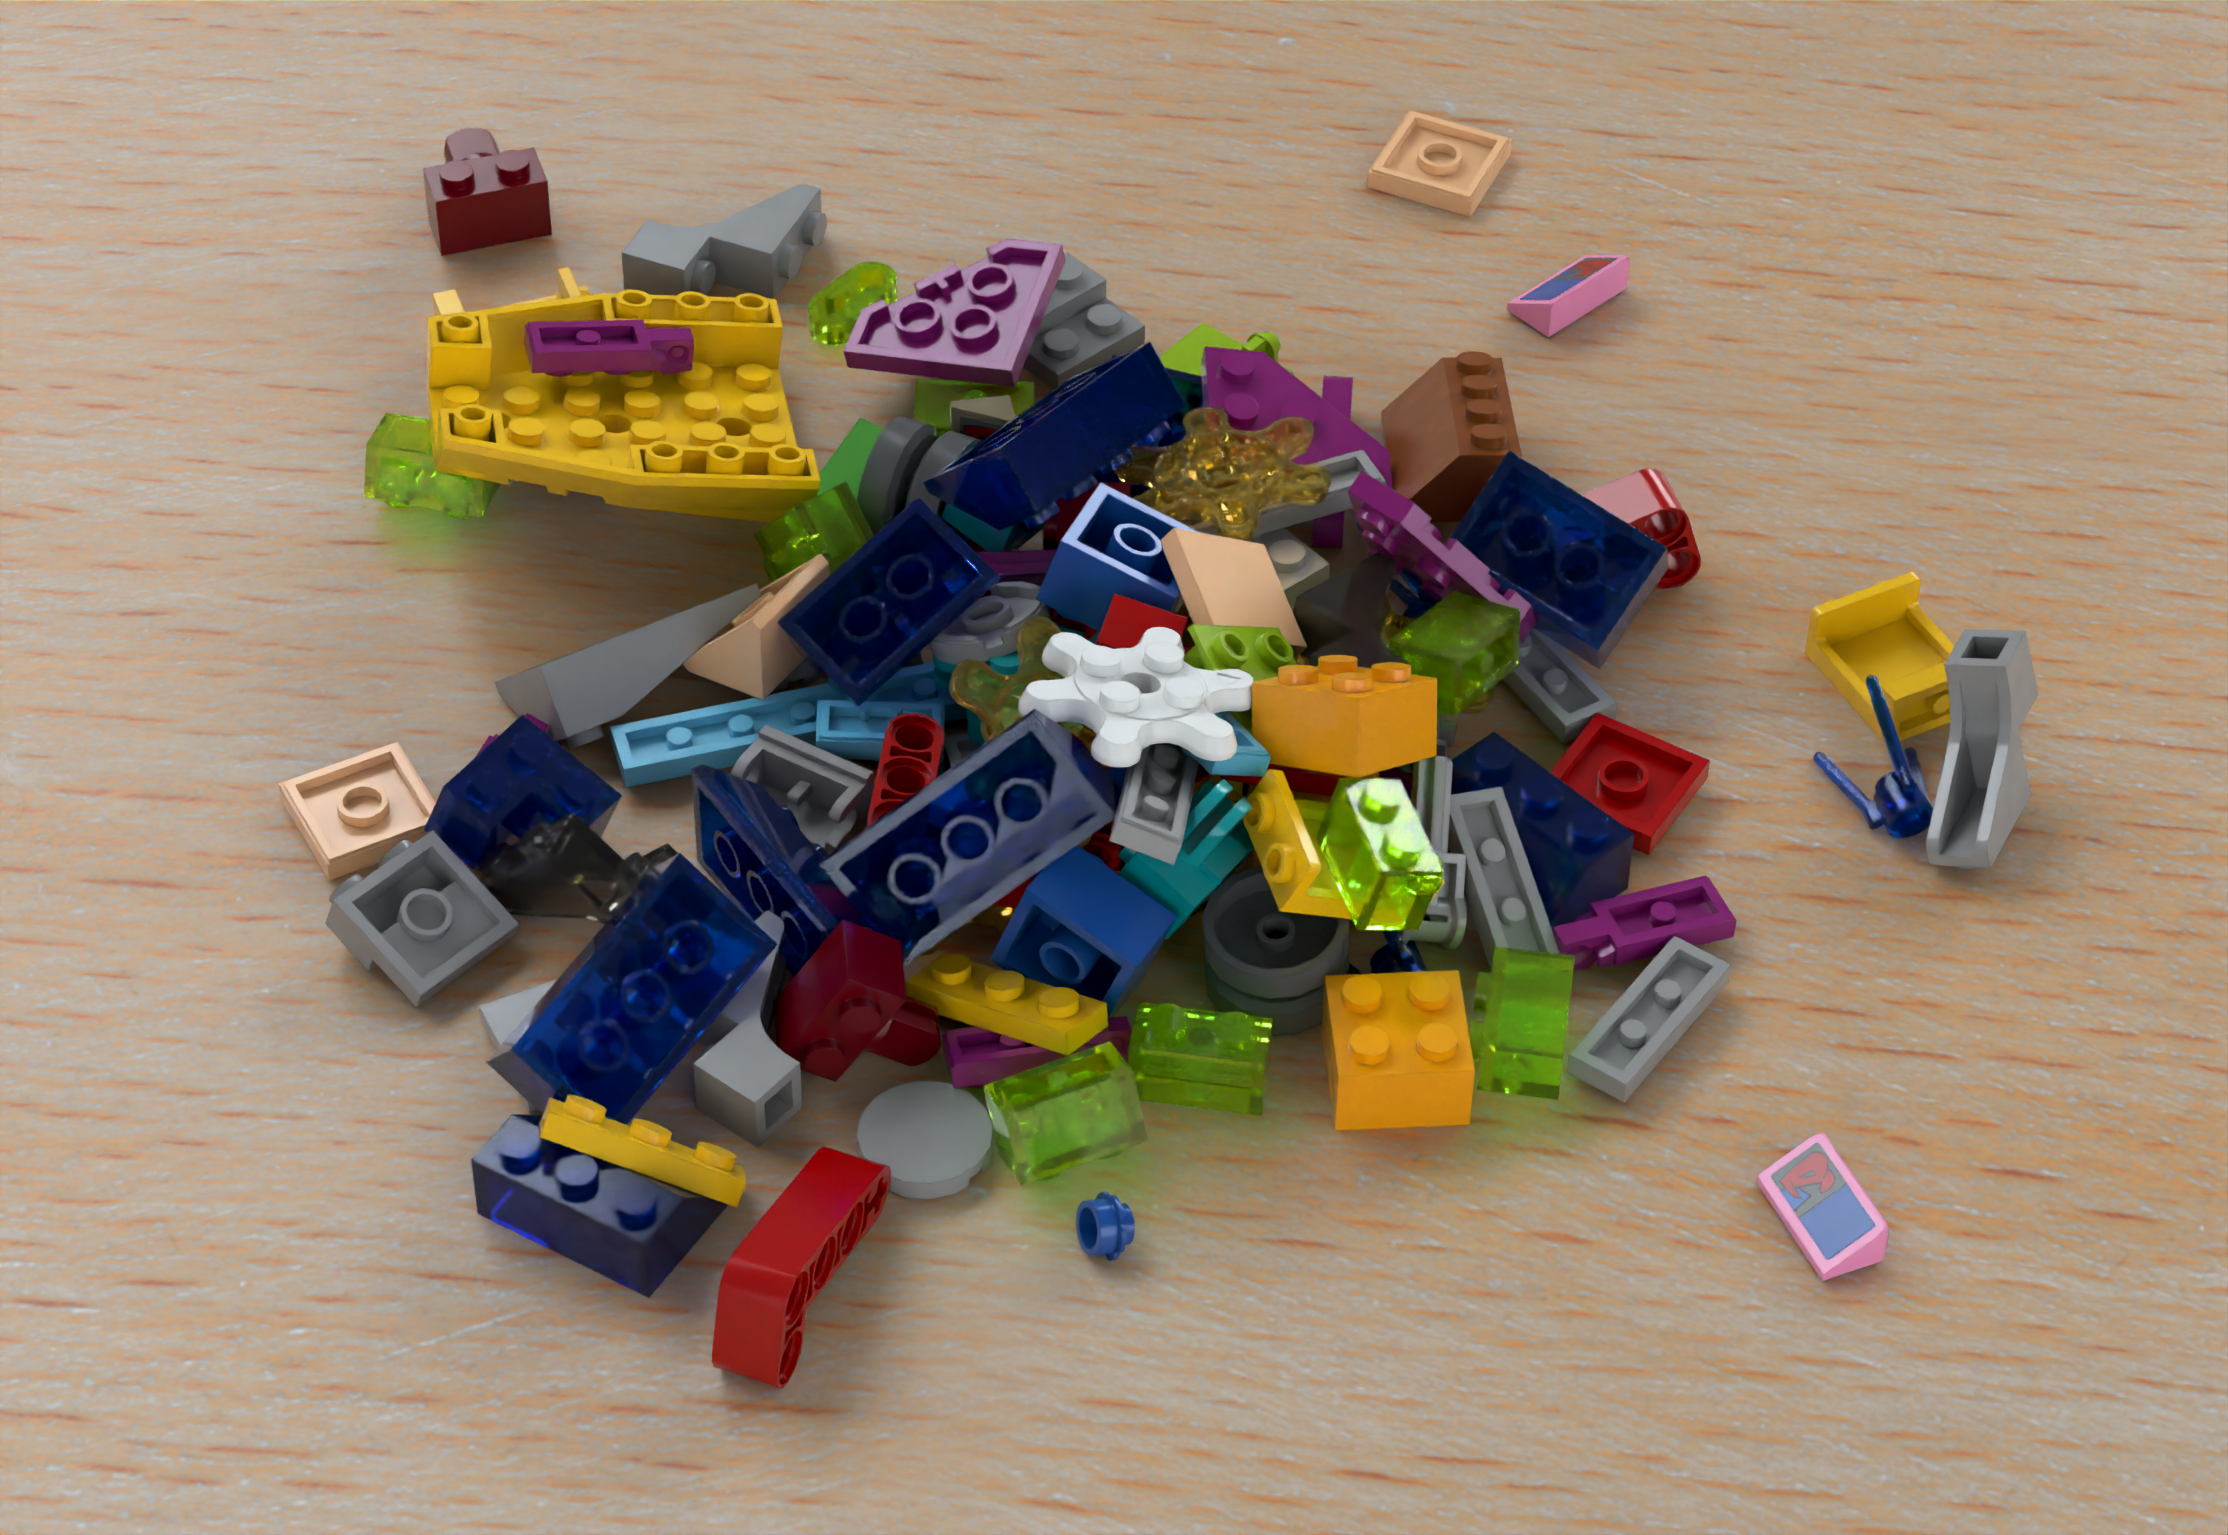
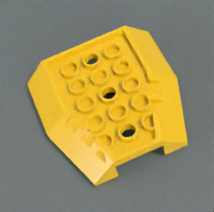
(632, 438)

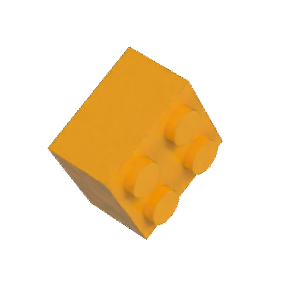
(1346, 716)
(1397, 1050)

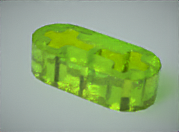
(838, 305)

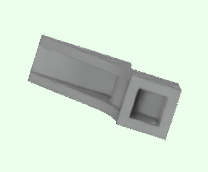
(745, 251)
(1984, 763)
(741, 1072)

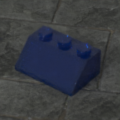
(887, 602)
(1568, 841)
(588, 1207)

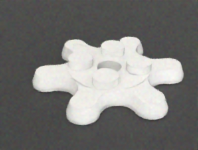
(1139, 697)

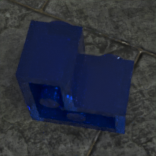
(512, 788)

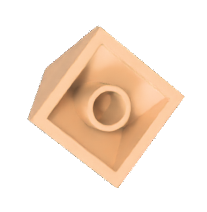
(752, 648)

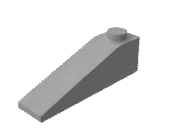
(614, 675)

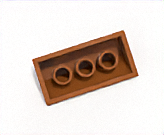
(1450, 434)

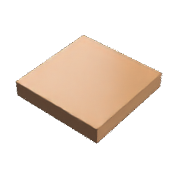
(1439, 163)
(1230, 583)
(358, 808)

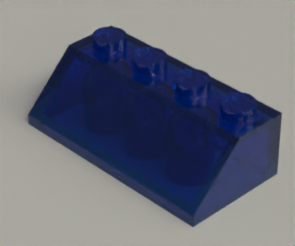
(1062, 442)
(974, 833)
(766, 862)
(636, 995)

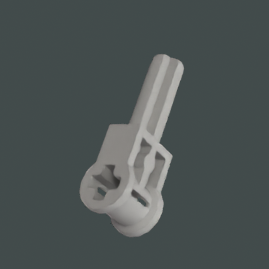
(1432, 799)

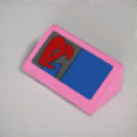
(1572, 292)
(1825, 1208)

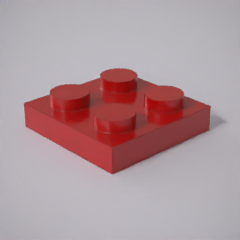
(1632, 777)

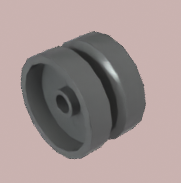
(900, 463)
(1269, 958)

